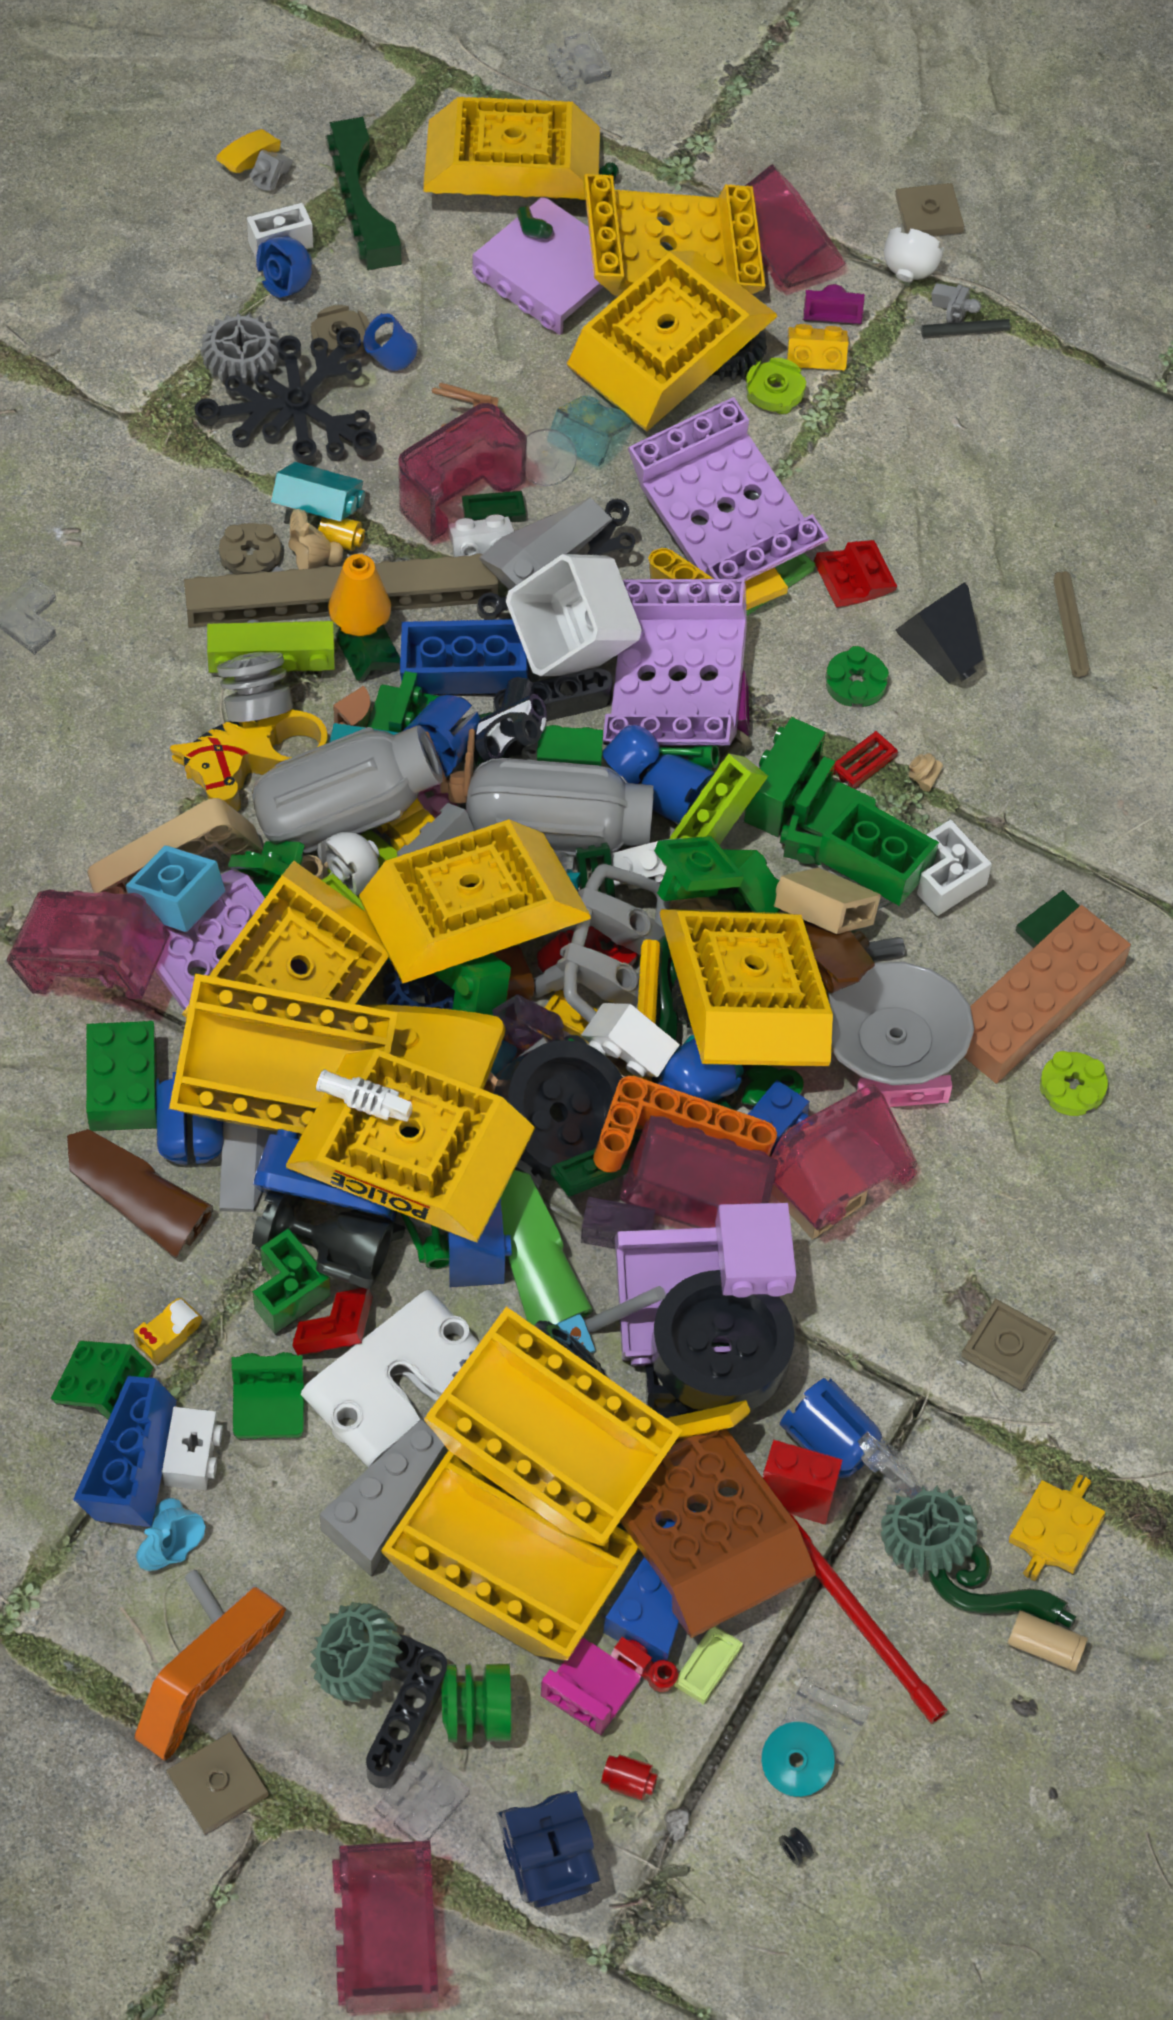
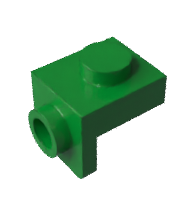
(800, 845)

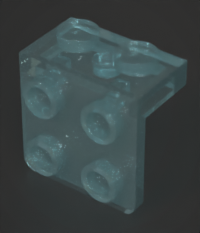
(590, 426)

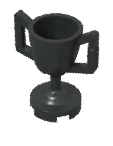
(347, 1245)

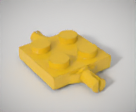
(1056, 1527)

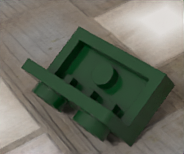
(368, 652)

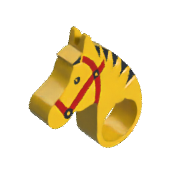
(234, 749)

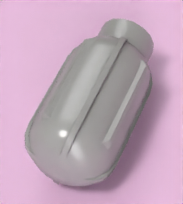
(345, 786)
(564, 801)

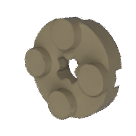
(336, 318)
(249, 536)

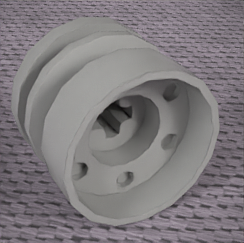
(254, 681)

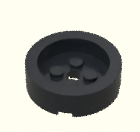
(565, 1075)
(698, 1315)

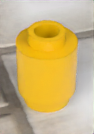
(345, 532)

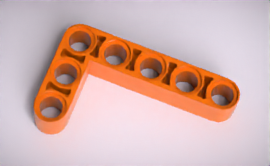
(639, 1099)
(200, 1667)

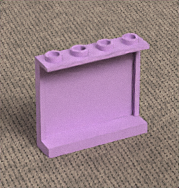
(541, 275)
(655, 1260)

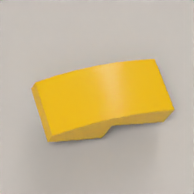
(245, 150)

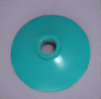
(816, 1752)

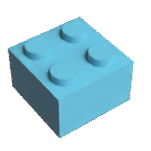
(178, 886)

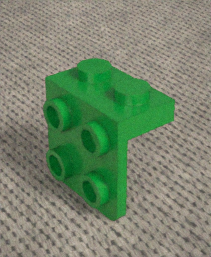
(823, 798)
(268, 1396)

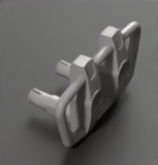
(597, 971)

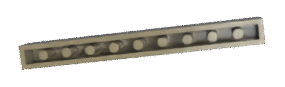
(308, 591)

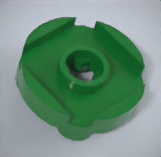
(856, 662)

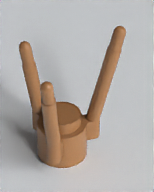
(464, 395)
(459, 781)

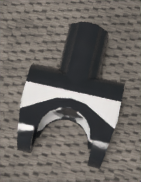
(519, 718)

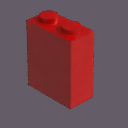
(802, 1480)

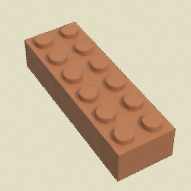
(1043, 991)

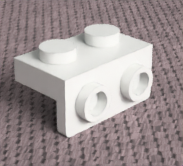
(477, 536)

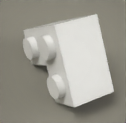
(956, 872)
(629, 1034)

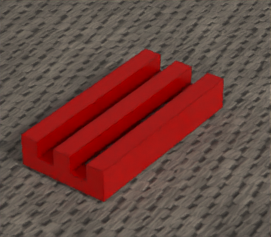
(872, 768)

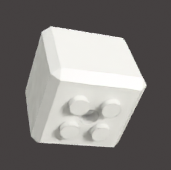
(573, 614)

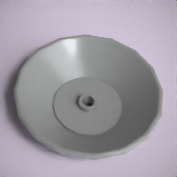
(903, 1003)

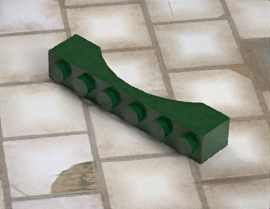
(376, 234)

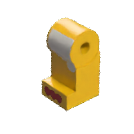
(167, 1330)

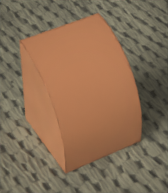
(353, 709)

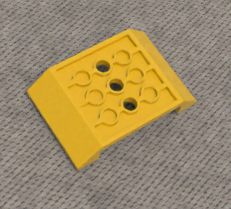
(629, 235)

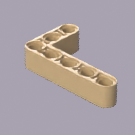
(193, 831)

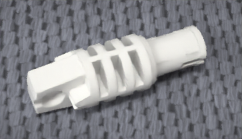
(365, 1096)

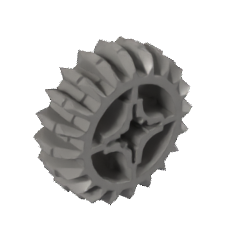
(223, 342)

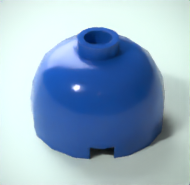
(284, 265)

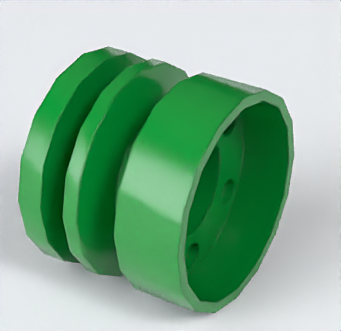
(478, 1702)

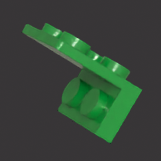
(98, 1375)

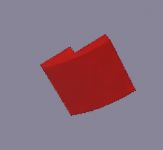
(855, 573)

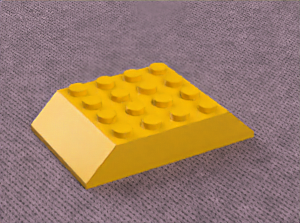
(259, 1051)
(551, 1429)
(505, 1561)

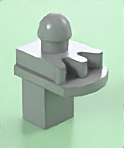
(269, 168)
(955, 300)

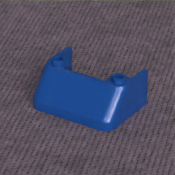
(276, 1177)
(482, 1261)

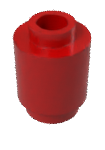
(550, 953)
(629, 1776)

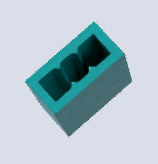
(318, 491)

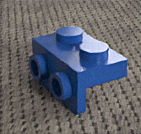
(781, 1108)

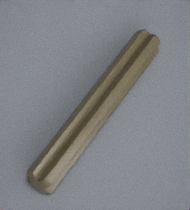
(1071, 624)

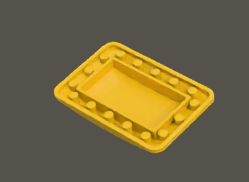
(447, 1041)

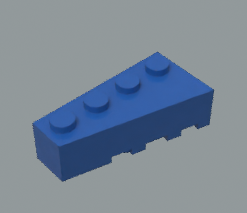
(129, 1458)

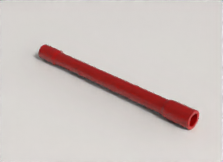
(919, 1691)

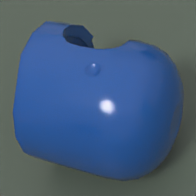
(397, 351)
(632, 752)

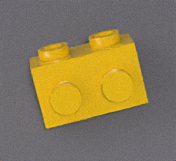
(818, 347)

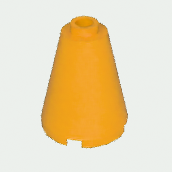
(359, 597)

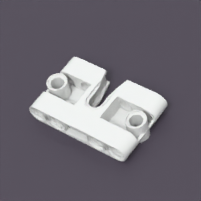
(362, 1383)

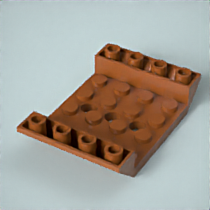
(728, 1553)

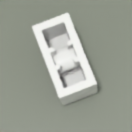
(187, 1430)

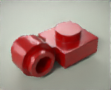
(636, 1657)

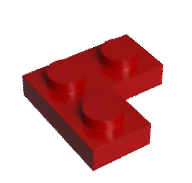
(340, 1329)

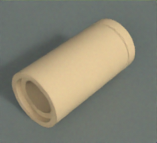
(1047, 1641)

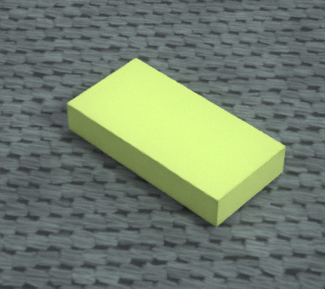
(708, 1664)

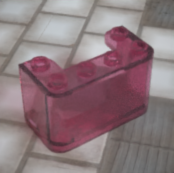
(454, 457)
(89, 938)
(385, 1927)

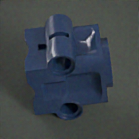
(550, 1849)

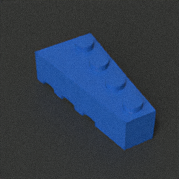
(645, 1612)

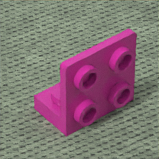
(590, 1686)

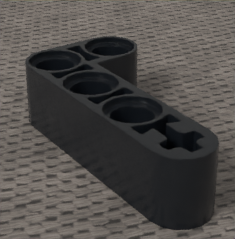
(587, 691)
(405, 1717)

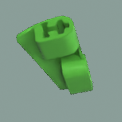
(537, 1259)

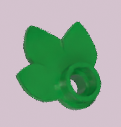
(764, 1077)

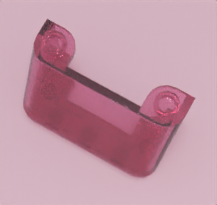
(842, 1155)

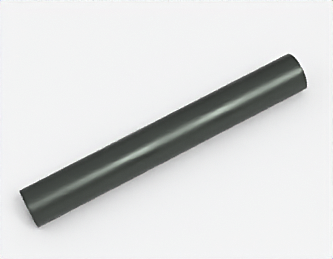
(965, 327)

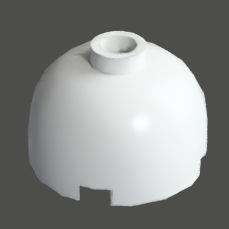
(912, 254)
(350, 859)

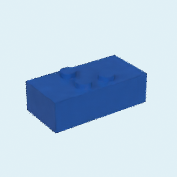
(462, 655)

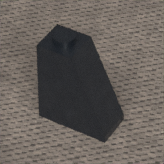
(946, 635)

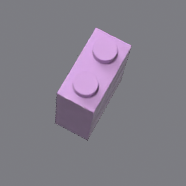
(755, 1249)

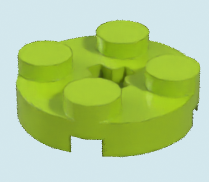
(771, 398)
(1078, 1066)

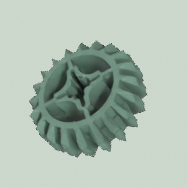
(945, 1544)
(356, 1652)

